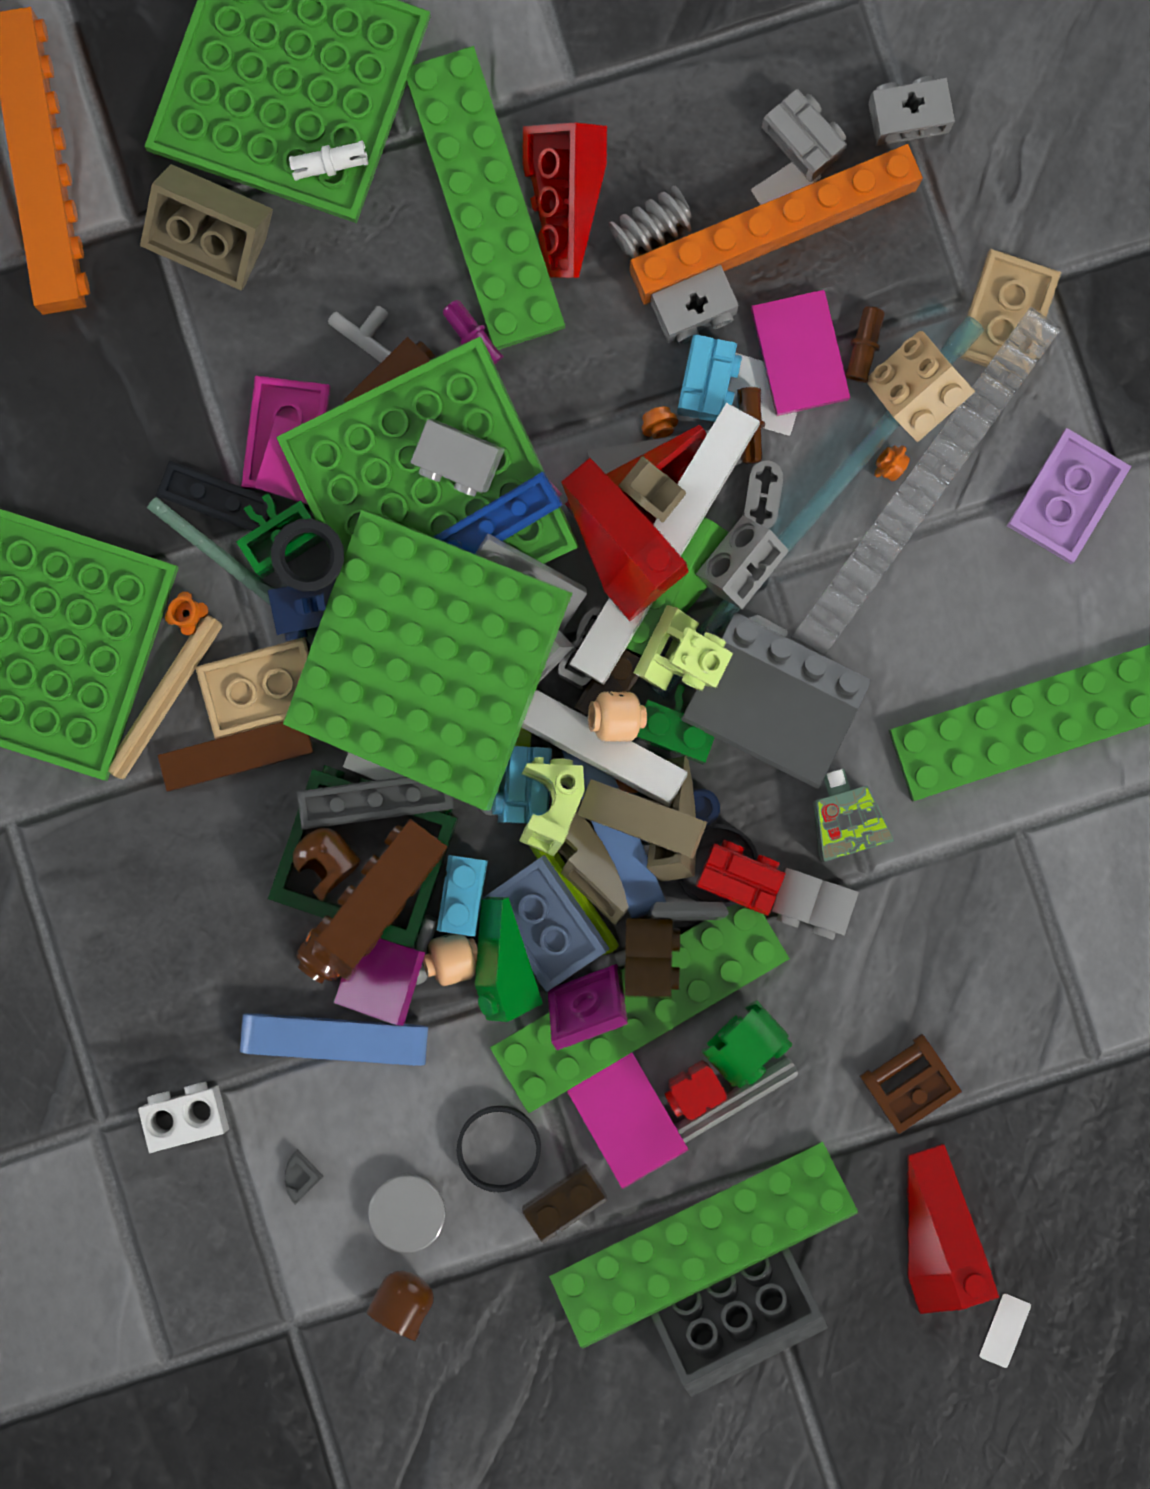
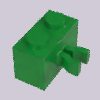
(259, 542)
(670, 733)

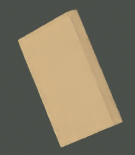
(1002, 298)
(252, 687)

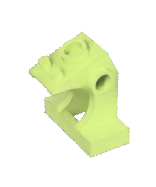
(692, 656)
(549, 830)

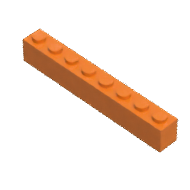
(38, 166)
(779, 221)

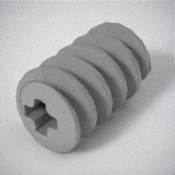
(653, 223)

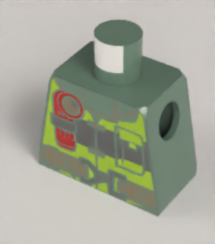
(847, 819)

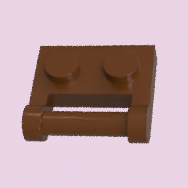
(916, 1095)

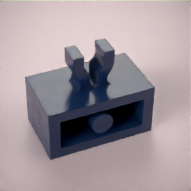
(297, 610)

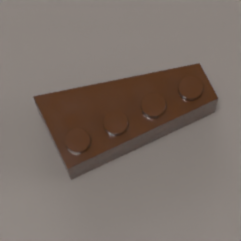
(377, 899)

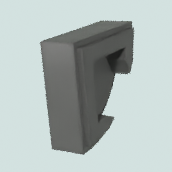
(300, 1176)

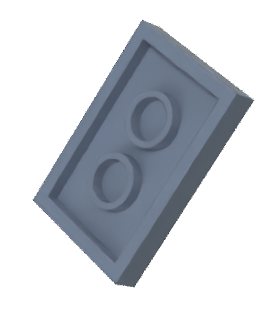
(551, 923)

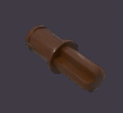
(865, 344)
(750, 403)

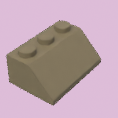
(205, 226)

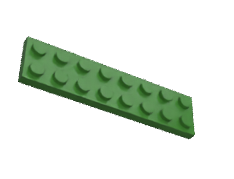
(484, 198)
(1024, 724)
(713, 963)
(703, 1245)

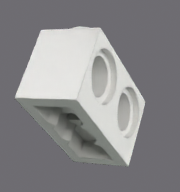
(186, 1125)

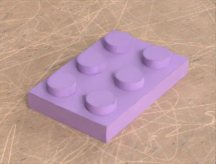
(1069, 496)

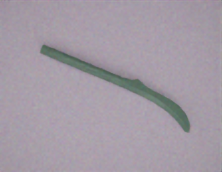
(216, 553)

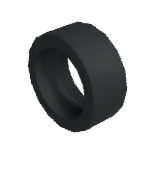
(281, 567)

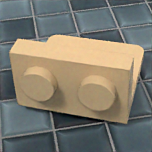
(919, 386)

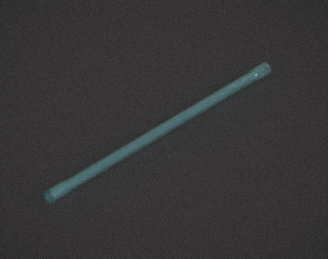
(954, 348)

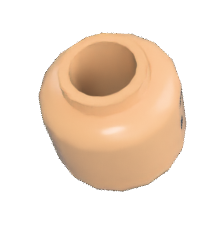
(616, 716)
(451, 959)

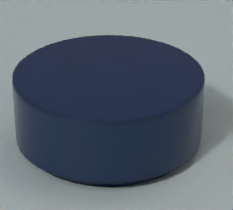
(706, 805)

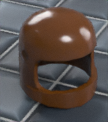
(328, 857)
(402, 1303)

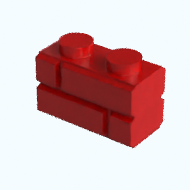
(741, 878)
(695, 1091)

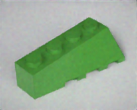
(687, 589)

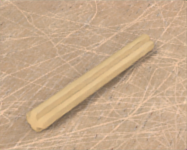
(164, 696)

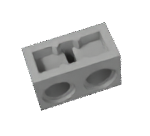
(742, 562)

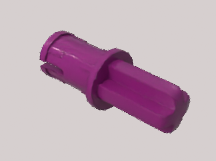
(468, 328)

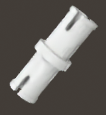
(328, 160)

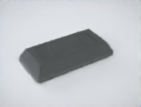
(688, 911)

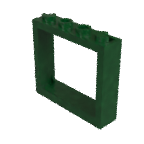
(312, 905)

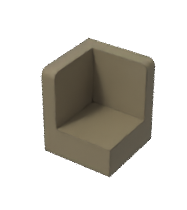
(652, 489)

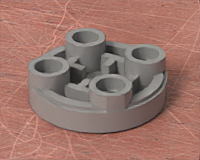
(407, 1213)

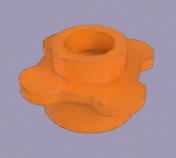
(892, 463)
(176, 611)

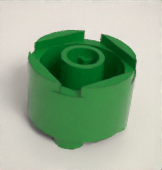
(746, 1045)

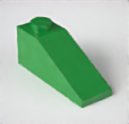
(502, 967)

